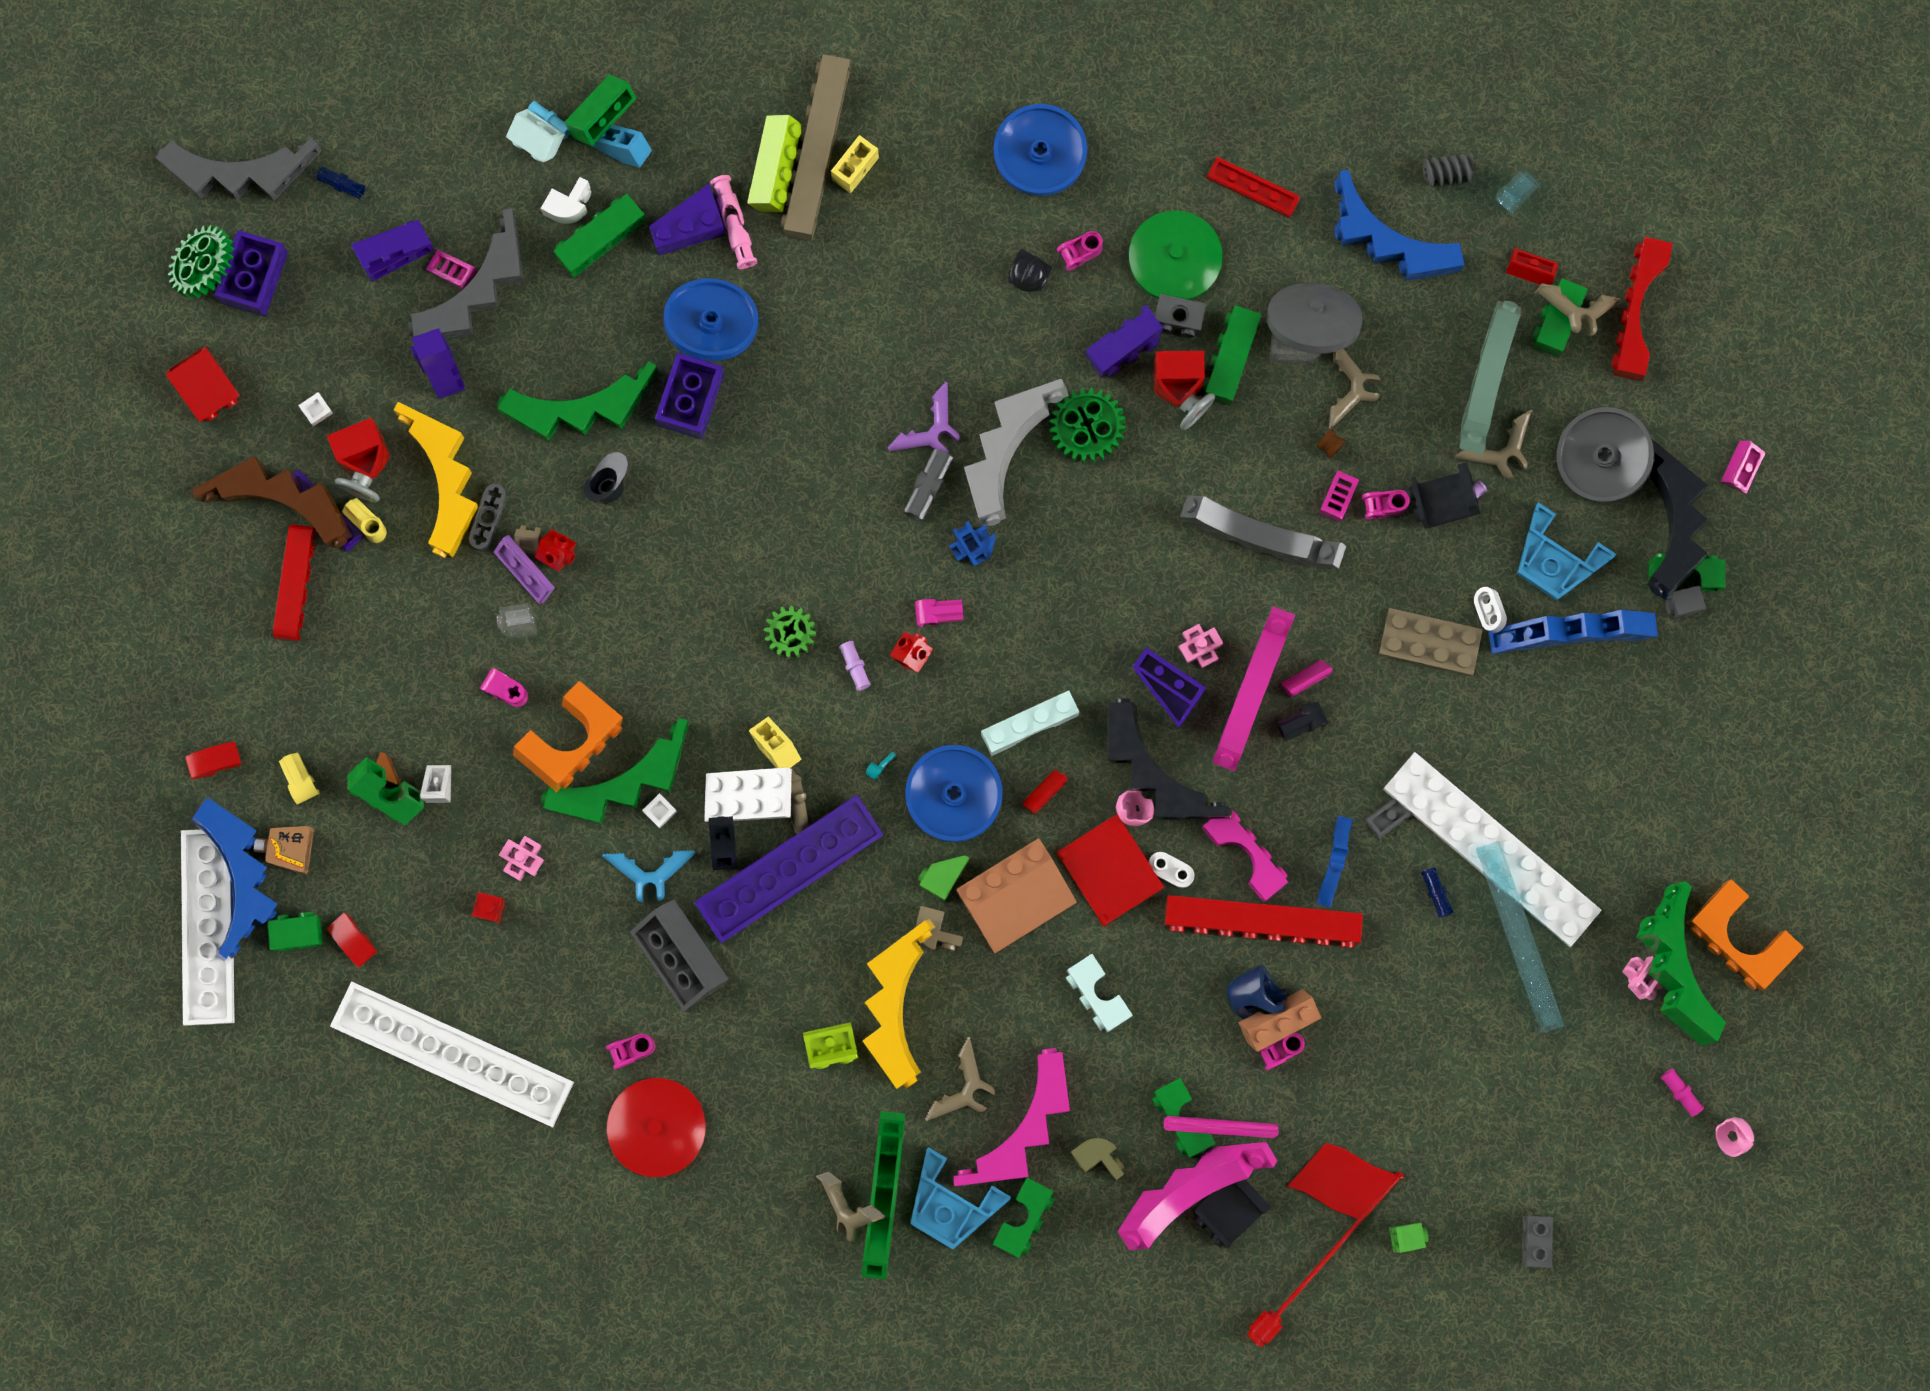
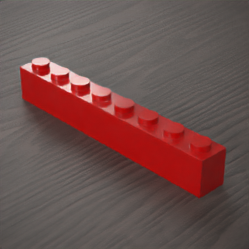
(1263, 920)

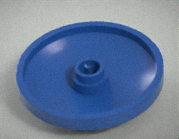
(1040, 150)
(710, 319)
(953, 793)

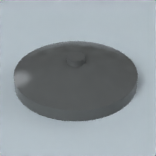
(1314, 318)
(1605, 454)

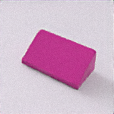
(1743, 466)
(1306, 678)

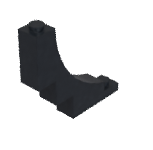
(1679, 492)
(1172, 798)

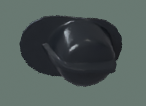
(1028, 272)
(607, 479)

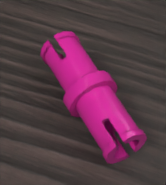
(1682, 1092)

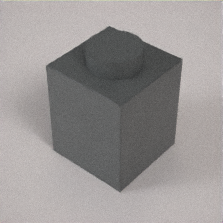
(1685, 602)

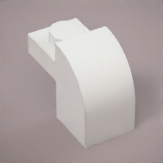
(565, 208)

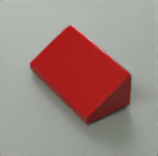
(1532, 267)
(1045, 791)

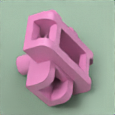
(1202, 644)
(520, 856)
(1638, 979)

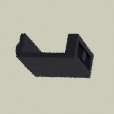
(1445, 498)
(1230, 1212)

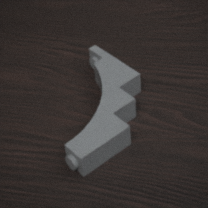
(1017, 417)

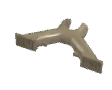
(1577, 315)
(1357, 392)
(1512, 450)
(798, 805)
(965, 1097)
(846, 1218)

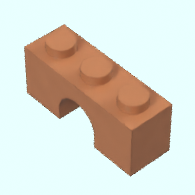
(1265, 1029)

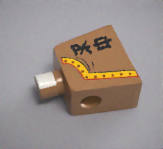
(287, 847)

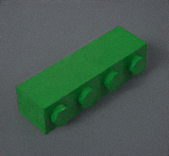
(599, 235)
(1232, 355)

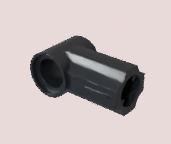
(1305, 720)

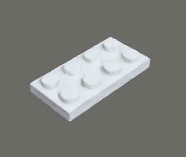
(749, 794)

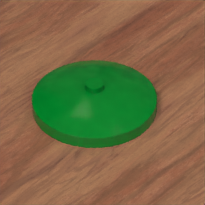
(1175, 255)

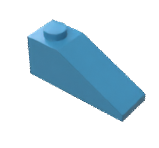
(624, 145)

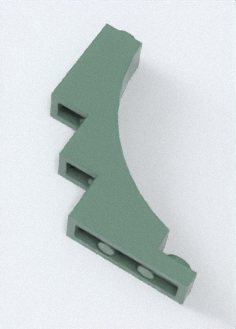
(1488, 377)

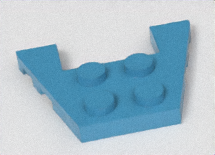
(1552, 566)
(945, 1213)

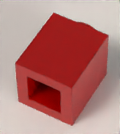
(488, 907)

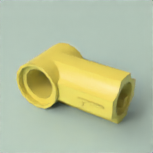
(364, 520)
(300, 782)

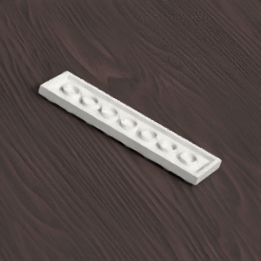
(205, 922)

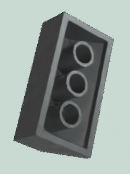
(678, 955)

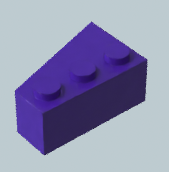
(688, 223)
(392, 249)
(1125, 343)
(437, 362)
(1169, 685)

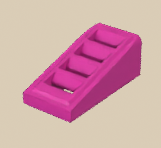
(464, 277)
(1331, 512)

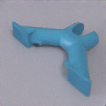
(642, 878)

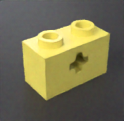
(854, 164)
(775, 744)

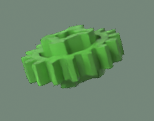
(779, 626)

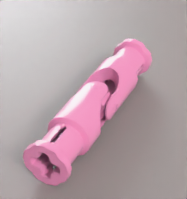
(737, 236)

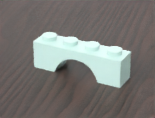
(1029, 722)

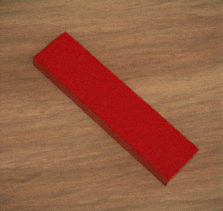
(1253, 187)

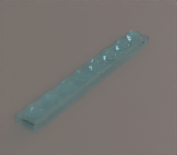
(1519, 937)

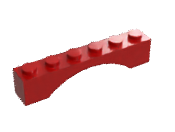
(1633, 354)

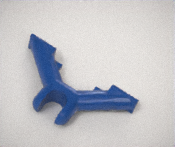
(1336, 861)

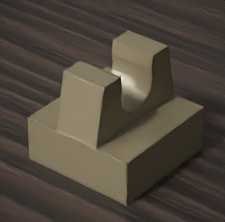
(528, 539)

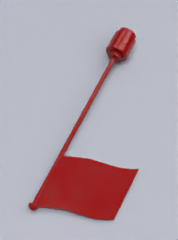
(1343, 1185)

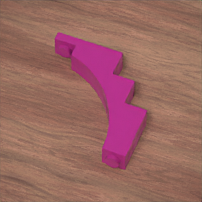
(1253, 688)
(1009, 1159)
(1187, 1186)

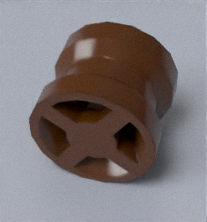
(1331, 443)

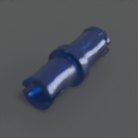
(341, 182)
(1437, 892)

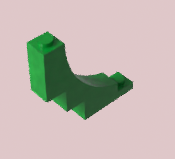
(612, 405)
(653, 771)

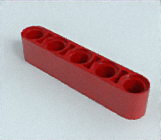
(293, 582)

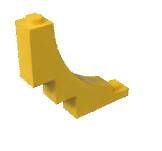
(454, 510)
(893, 972)

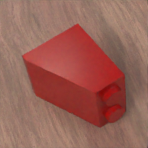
(203, 384)

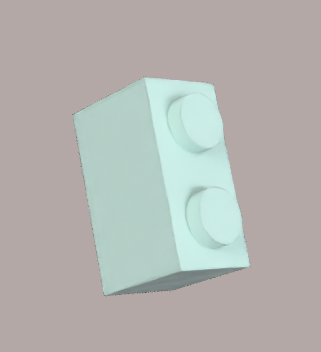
(535, 135)

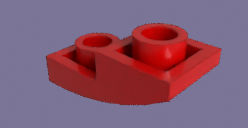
(213, 759)
(351, 940)

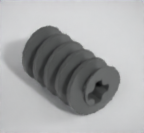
(1448, 169)

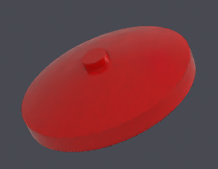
(656, 1127)

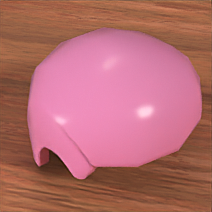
(1127, 808)
(1744, 1134)

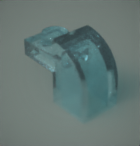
(1517, 191)

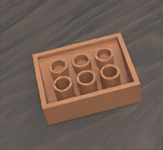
(1016, 895)

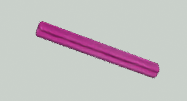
(1224, 1127)

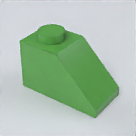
(942, 876)
(1408, 1237)

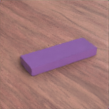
(524, 569)

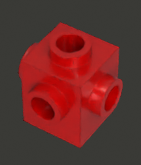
(556, 550)
(911, 651)

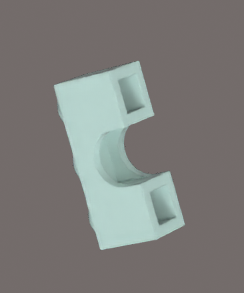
(1108, 1013)

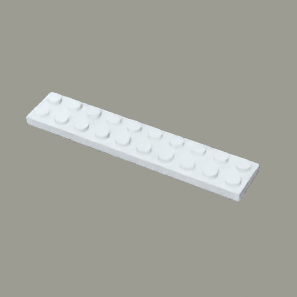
(1468, 826)
(452, 1054)

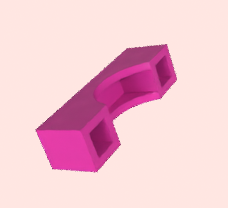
(1266, 877)

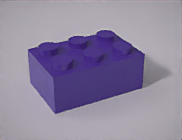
(253, 273)
(689, 396)

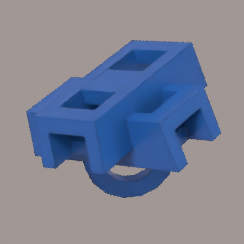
(968, 547)

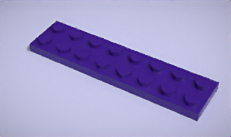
(788, 868)

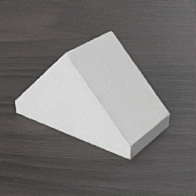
(437, 784)

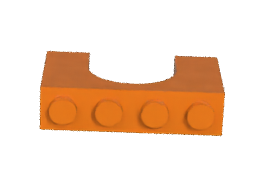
(558, 767)
(1711, 925)

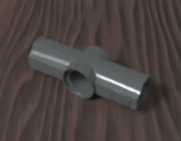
(928, 484)

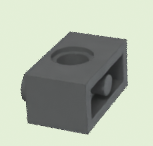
(1191, 310)
(1537, 1241)

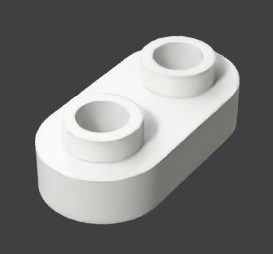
(1490, 611)
(1171, 869)

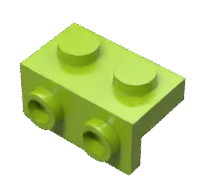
(830, 1046)

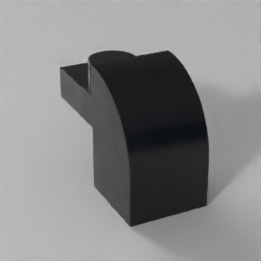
(723, 843)

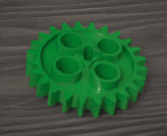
(201, 261)
(1068, 433)

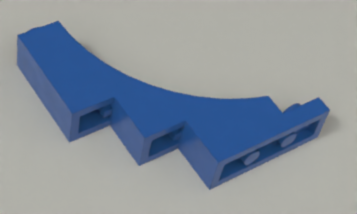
(1579, 628)

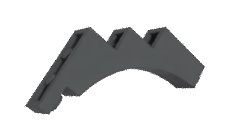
(268, 173)
(499, 268)
(1260, 537)

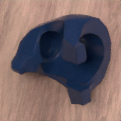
(1249, 991)

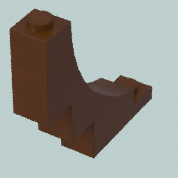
(251, 482)

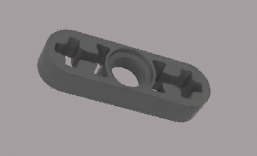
(475, 531)

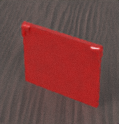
(1110, 870)

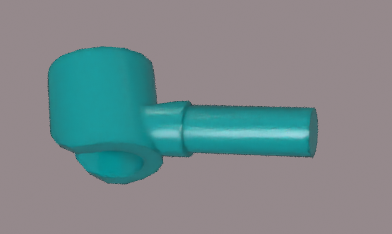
(874, 770)

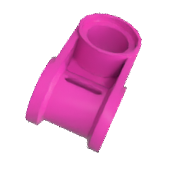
(1079, 251)
(1383, 504)
(502, 686)
(629, 1051)
(1280, 1051)

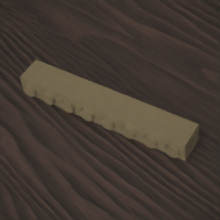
(817, 147)

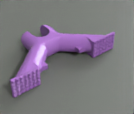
(940, 427)

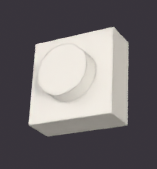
(315, 409)
(659, 810)

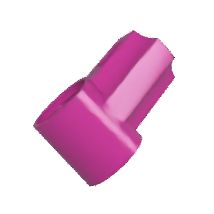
(934, 612)

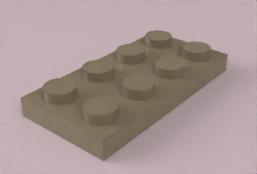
(1430, 642)

